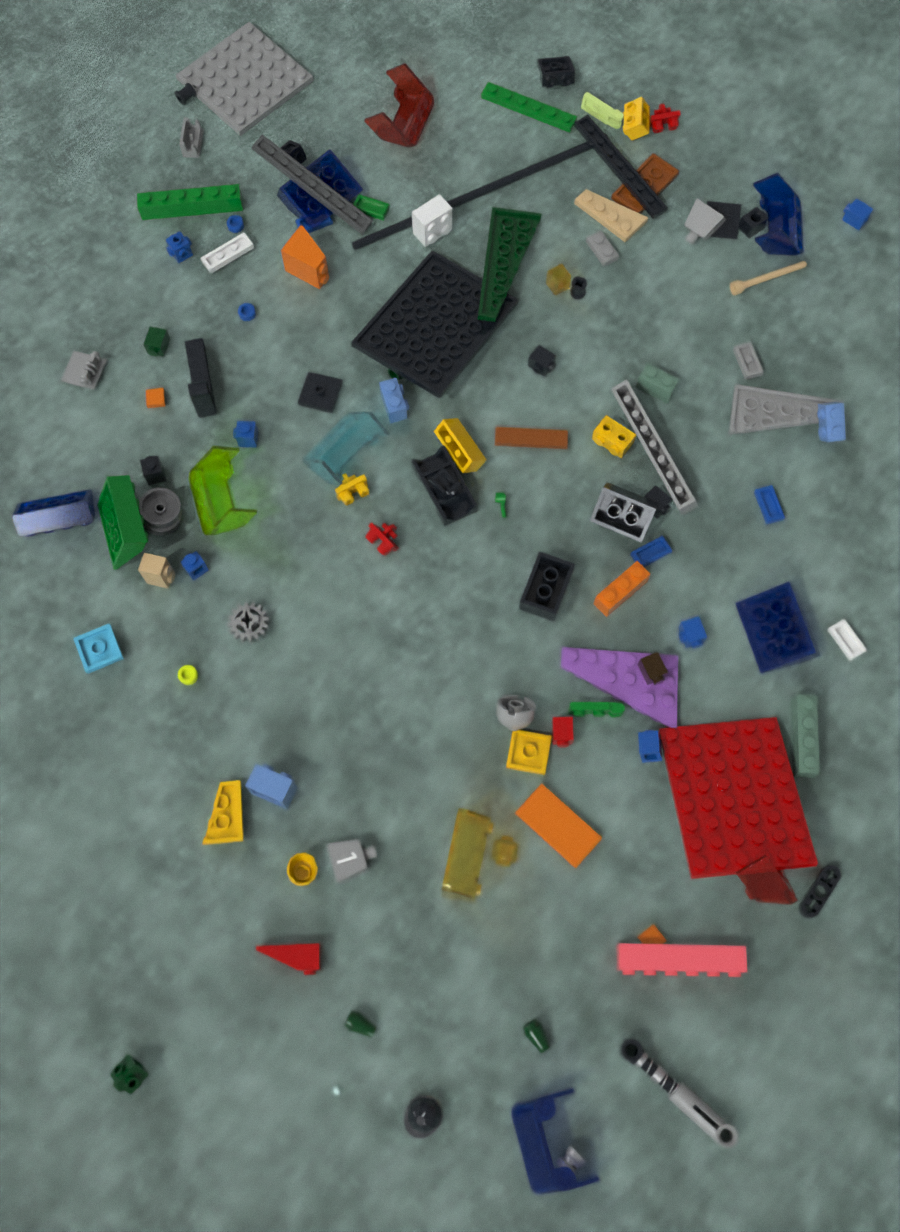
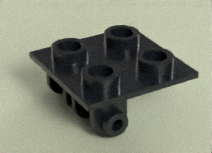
(731, 212)

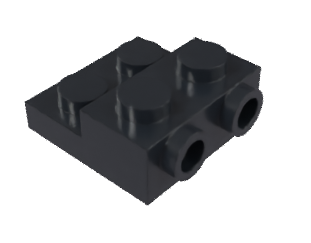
(556, 71)

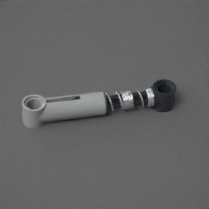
(681, 1095)

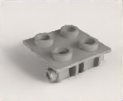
(84, 369)

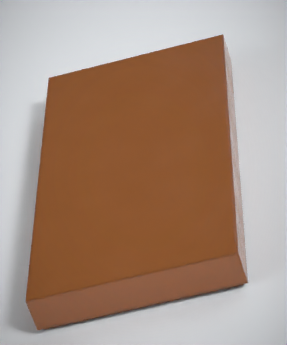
(656, 174)

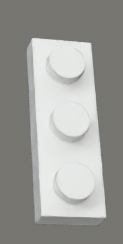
(227, 253)

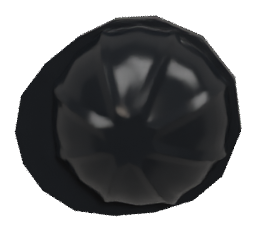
(423, 1116)

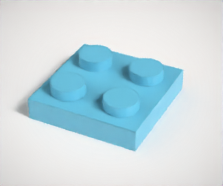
(98, 648)

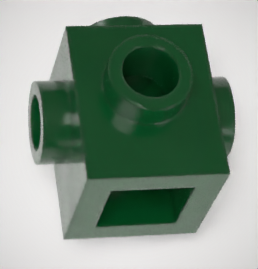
(128, 1075)

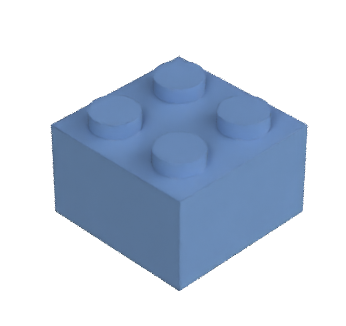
(272, 786)

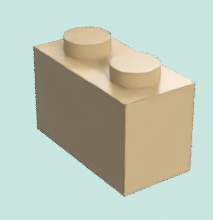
(156, 570)

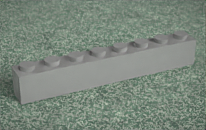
(655, 448)

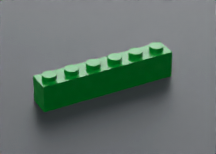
(190, 202)

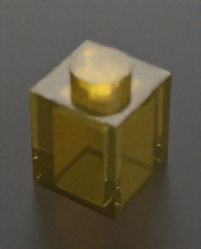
(558, 279)

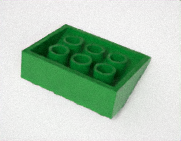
(121, 520)

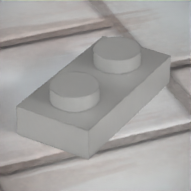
(602, 248)
(748, 360)

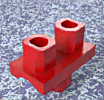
(662, 116)
(376, 532)

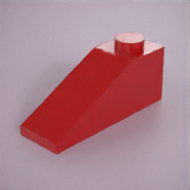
(301, 957)

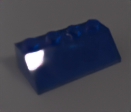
(54, 513)

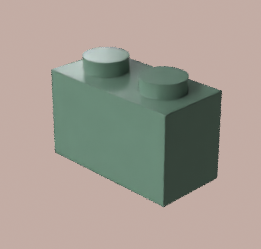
(657, 383)

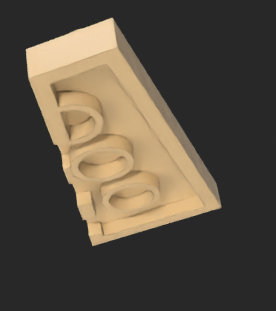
(613, 216)

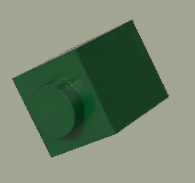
(156, 341)

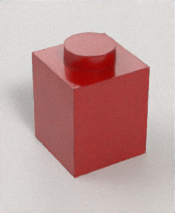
(562, 731)

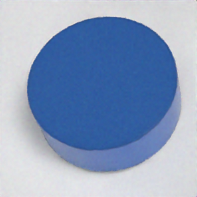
(235, 223)
(246, 312)

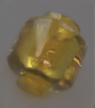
(505, 851)

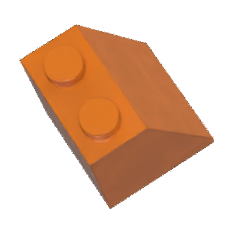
(305, 259)

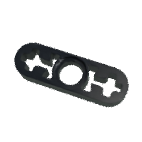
(811, 892)

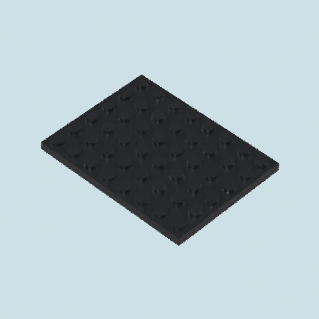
(431, 325)

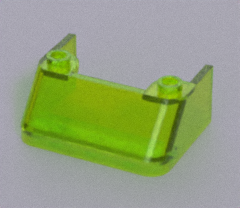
(212, 492)

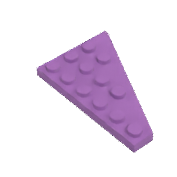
(620, 676)

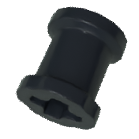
(185, 93)
(578, 288)

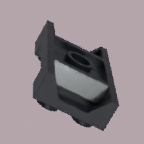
(448, 508)

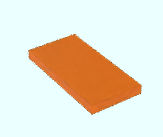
(558, 826)

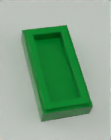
(372, 207)

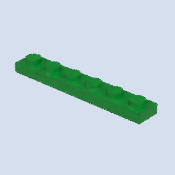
(528, 107)

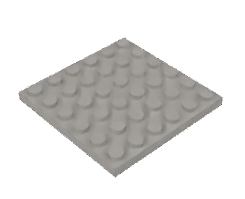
(245, 78)

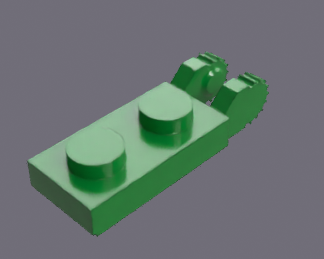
(598, 709)

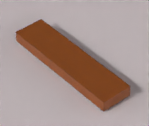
(531, 437)

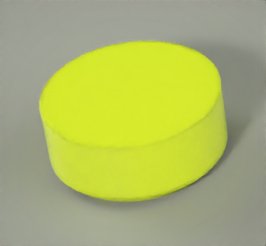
(187, 675)

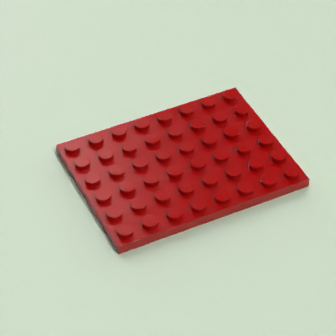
(735, 797)

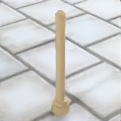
(738, 287)

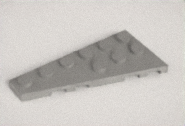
(767, 409)

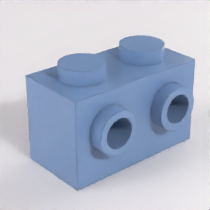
(392, 397)
(831, 421)

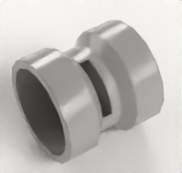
(571, 1160)

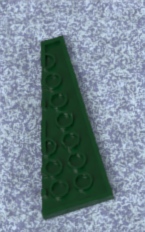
(506, 247)

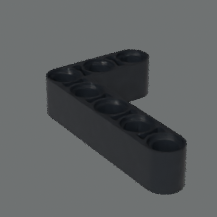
(200, 387)

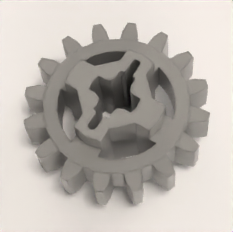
(240, 622)

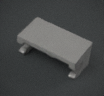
(191, 138)

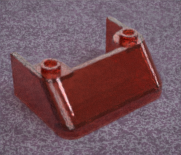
(412, 113)
(766, 883)

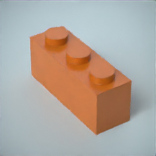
(621, 588)

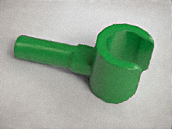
(500, 498)

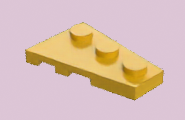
(227, 815)

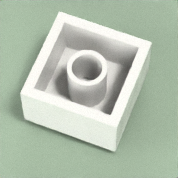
(432, 220)

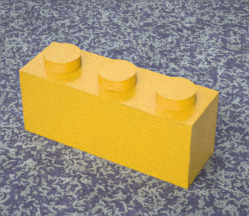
(460, 445)

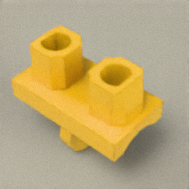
(351, 485)

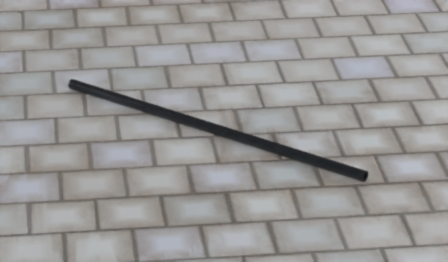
(478, 192)

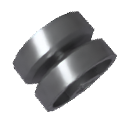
(161, 511)

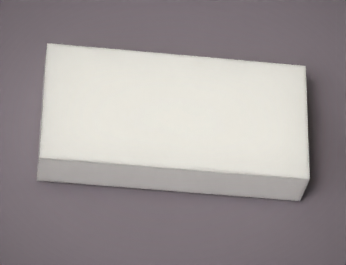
(847, 639)

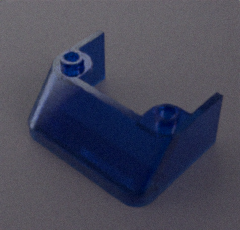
(784, 217)
(527, 1121)

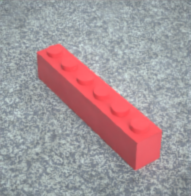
(681, 958)

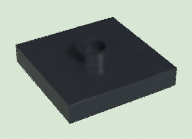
(320, 392)

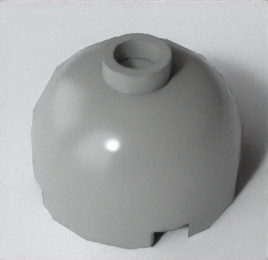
(515, 712)

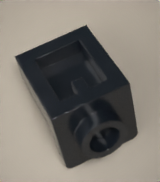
(295, 151)

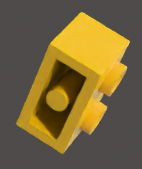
(636, 118)
(613, 436)

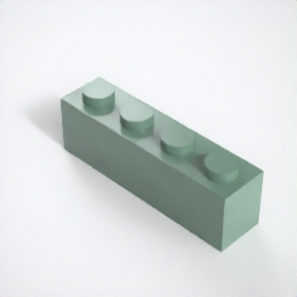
(805, 736)

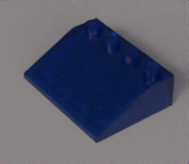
(331, 172)
(777, 628)

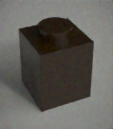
(653, 668)

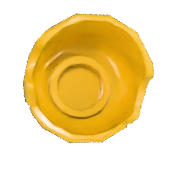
(302, 869)

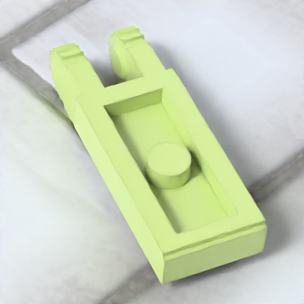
(602, 111)

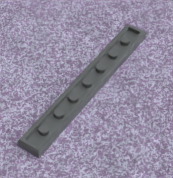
(312, 184)

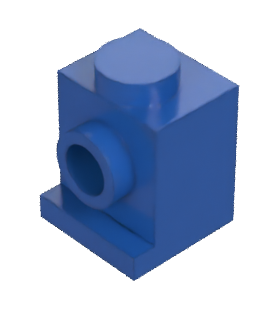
(191, 563)

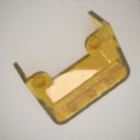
(466, 855)

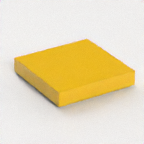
(529, 752)

